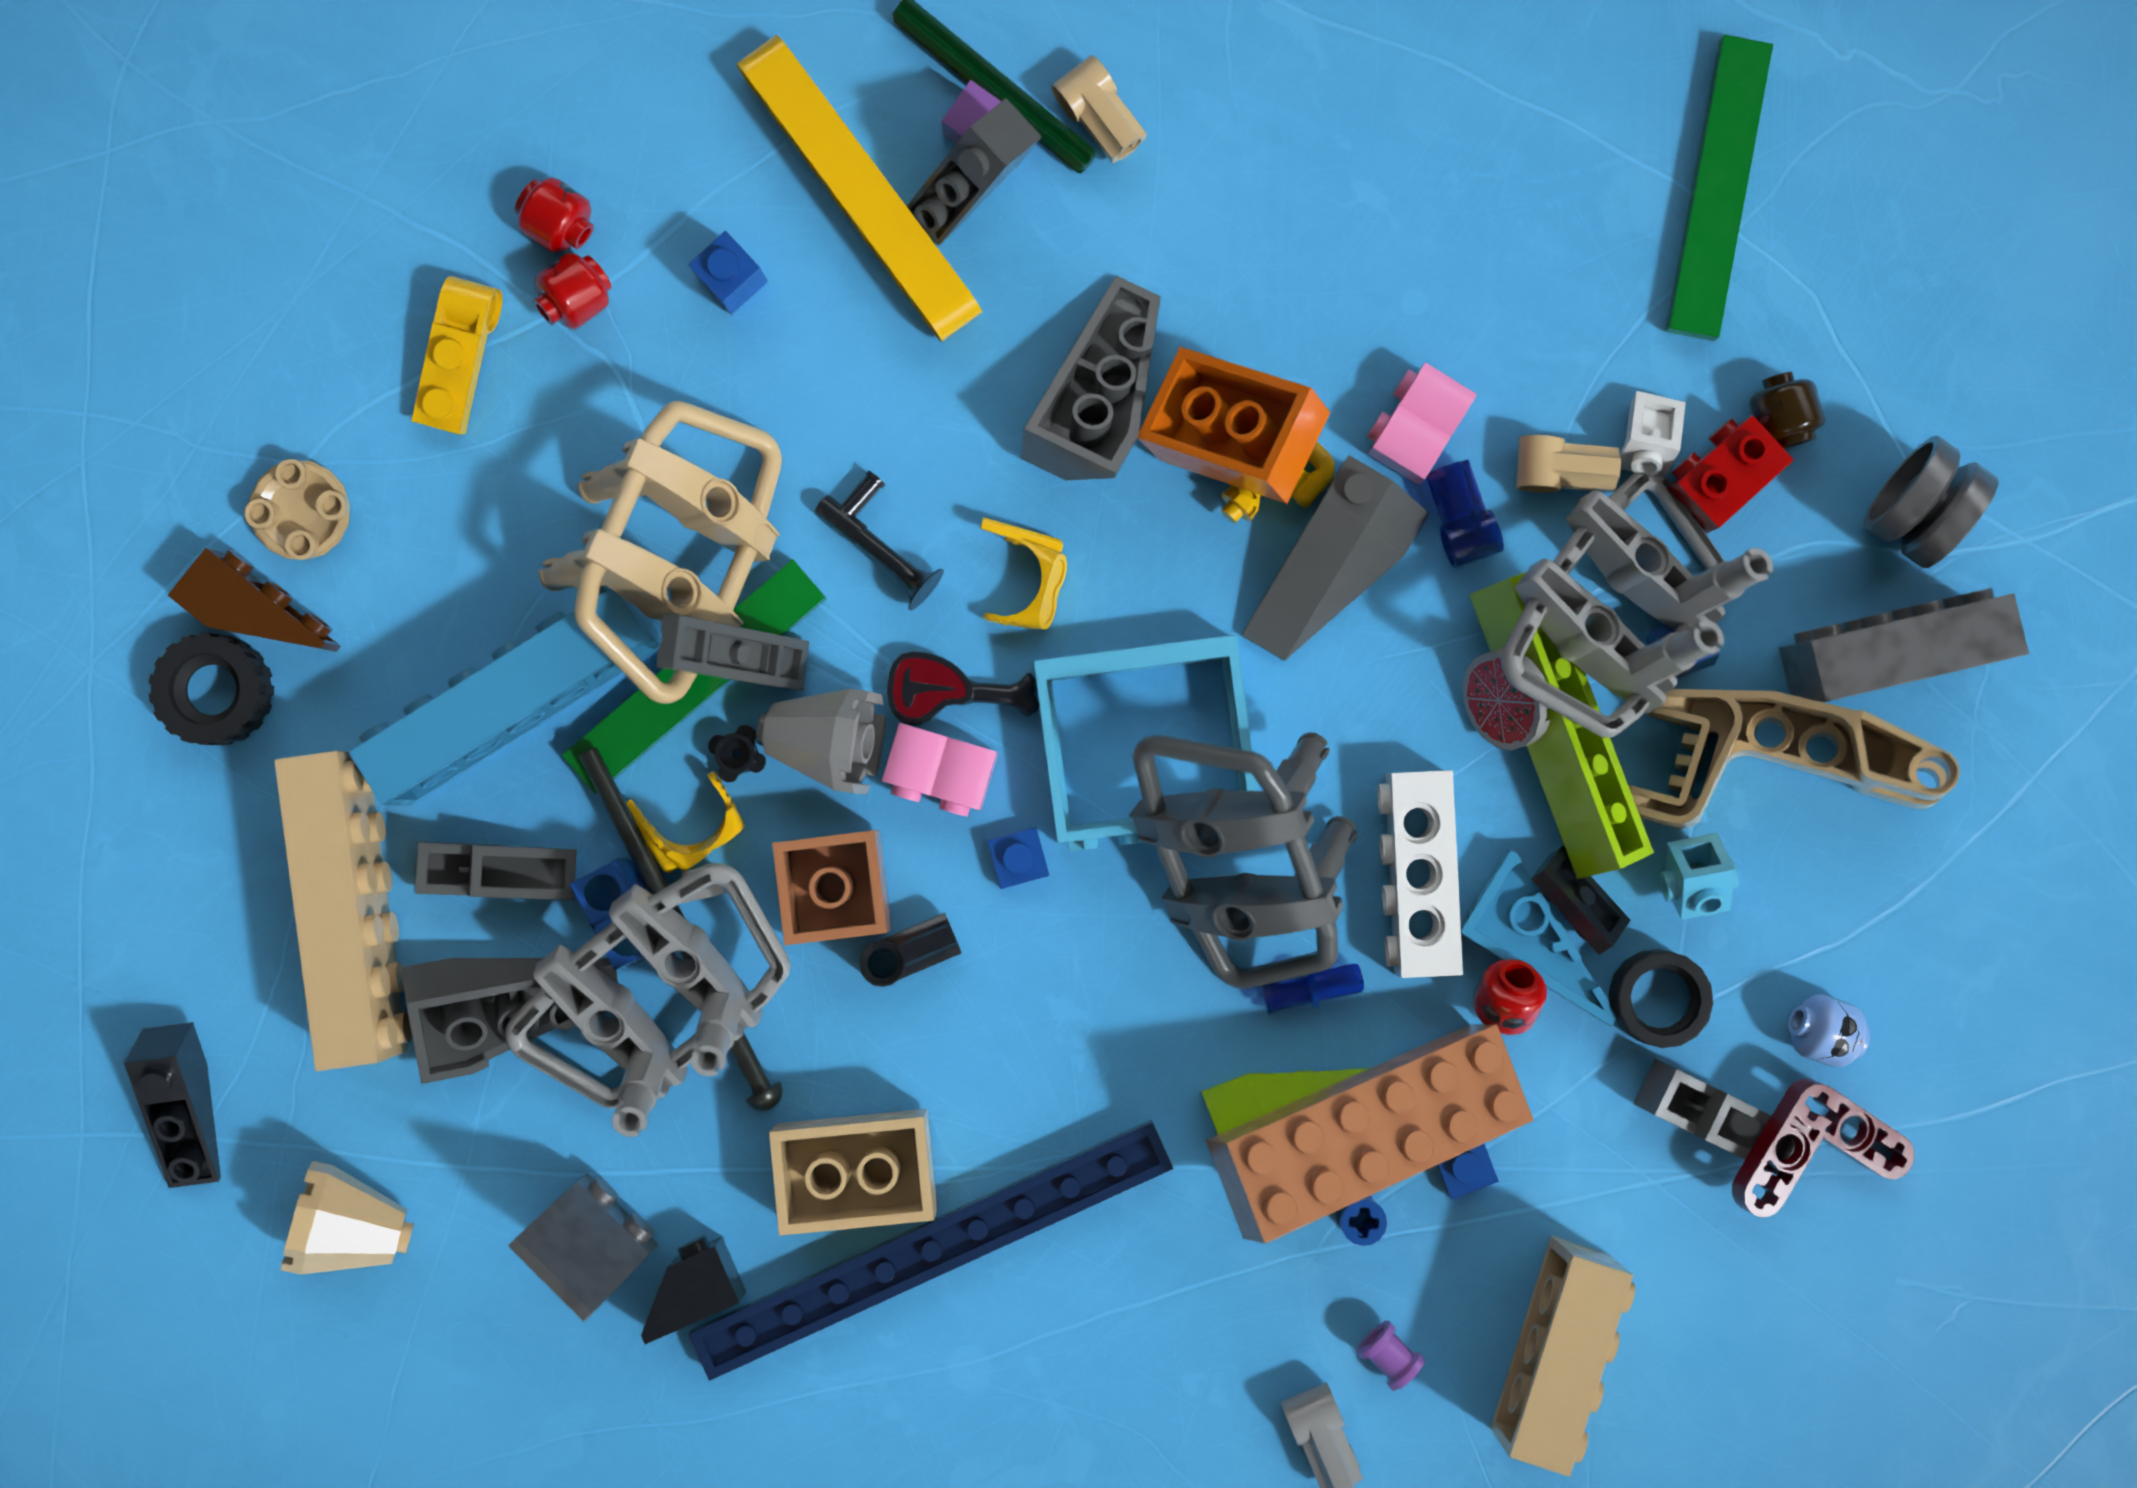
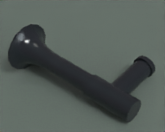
(843, 518)

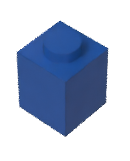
(728, 272)

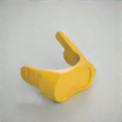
(1053, 568)
(675, 855)

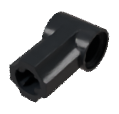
(914, 948)

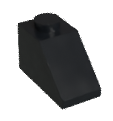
(694, 1287)

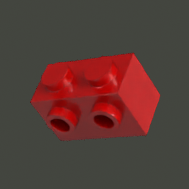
(1729, 473)

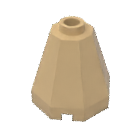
(343, 1225)

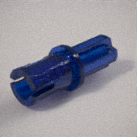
(1313, 988)

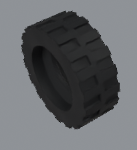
(171, 683)

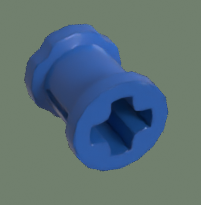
(1371, 1229)

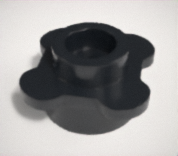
(723, 749)

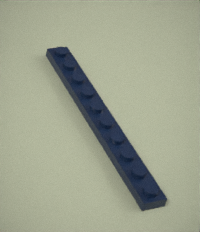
(930, 1250)

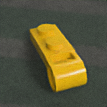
(455, 353)

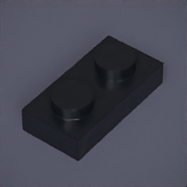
(1581, 901)

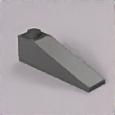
(1099, 392)
(1344, 548)
(463, 1011)

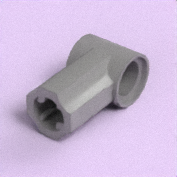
(1319, 1430)

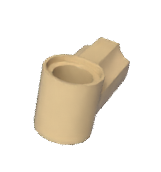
(1091, 97)
(1551, 464)

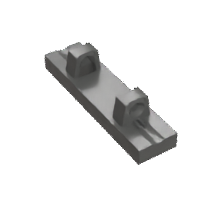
(732, 652)

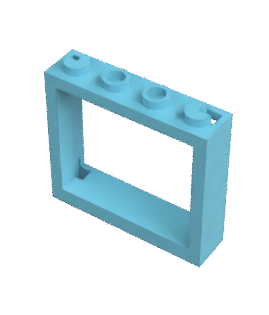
(1127, 660)

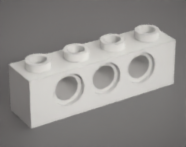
(1441, 949)

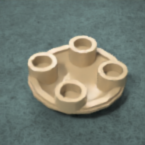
(298, 510)

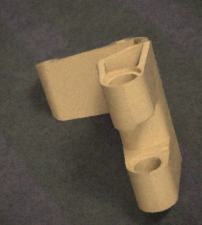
(1869, 751)

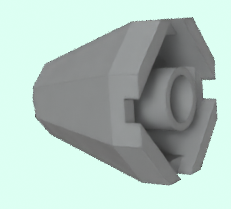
(827, 737)

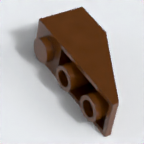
(231, 599)

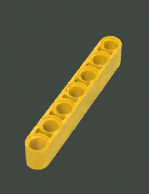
(859, 188)

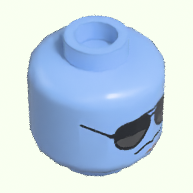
(1829, 1031)

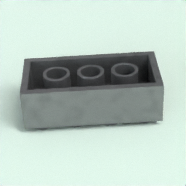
(1904, 646)

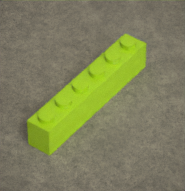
(1572, 763)

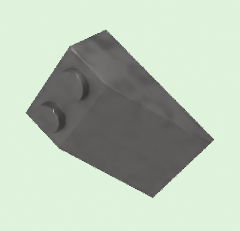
(585, 1245)

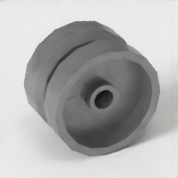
(1931, 502)

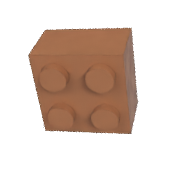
(832, 887)

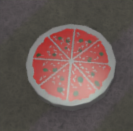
(1499, 709)

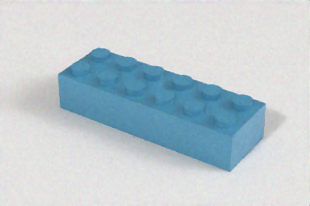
(497, 702)

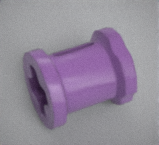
(1390, 1355)

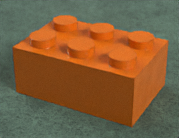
(1234, 424)

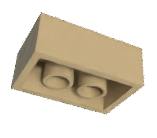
(853, 1172)

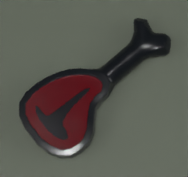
(926, 684)

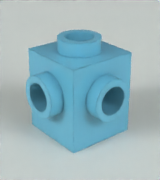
(1699, 876)

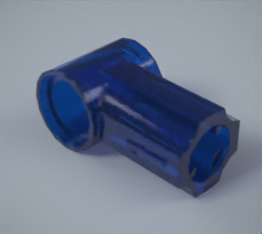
(1467, 527)

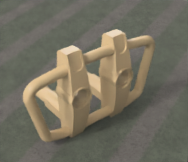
(643, 576)

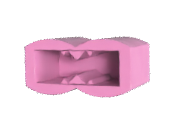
(1421, 423)
(939, 768)

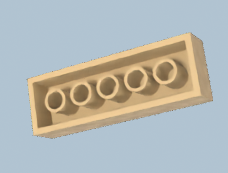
(342, 911)

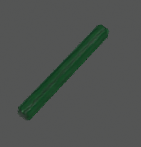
(974, 67)

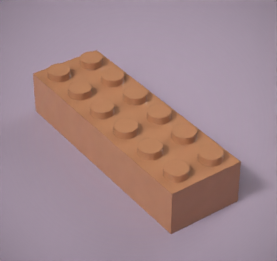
(1369, 1132)

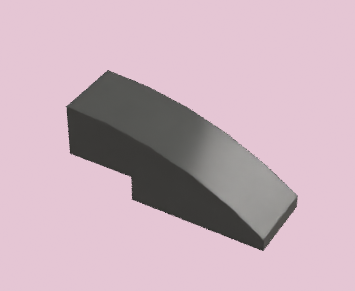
(494, 870)
(1706, 1112)

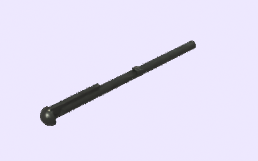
(764, 1094)

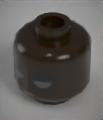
(1788, 409)

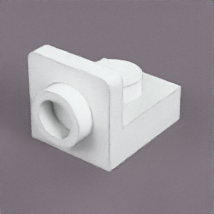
(1652, 434)

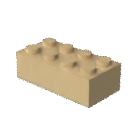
(1562, 1356)

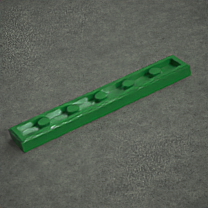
(1719, 188)
(643, 722)

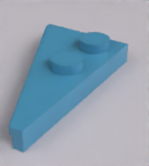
(1518, 925)

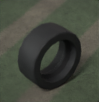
(1699, 991)

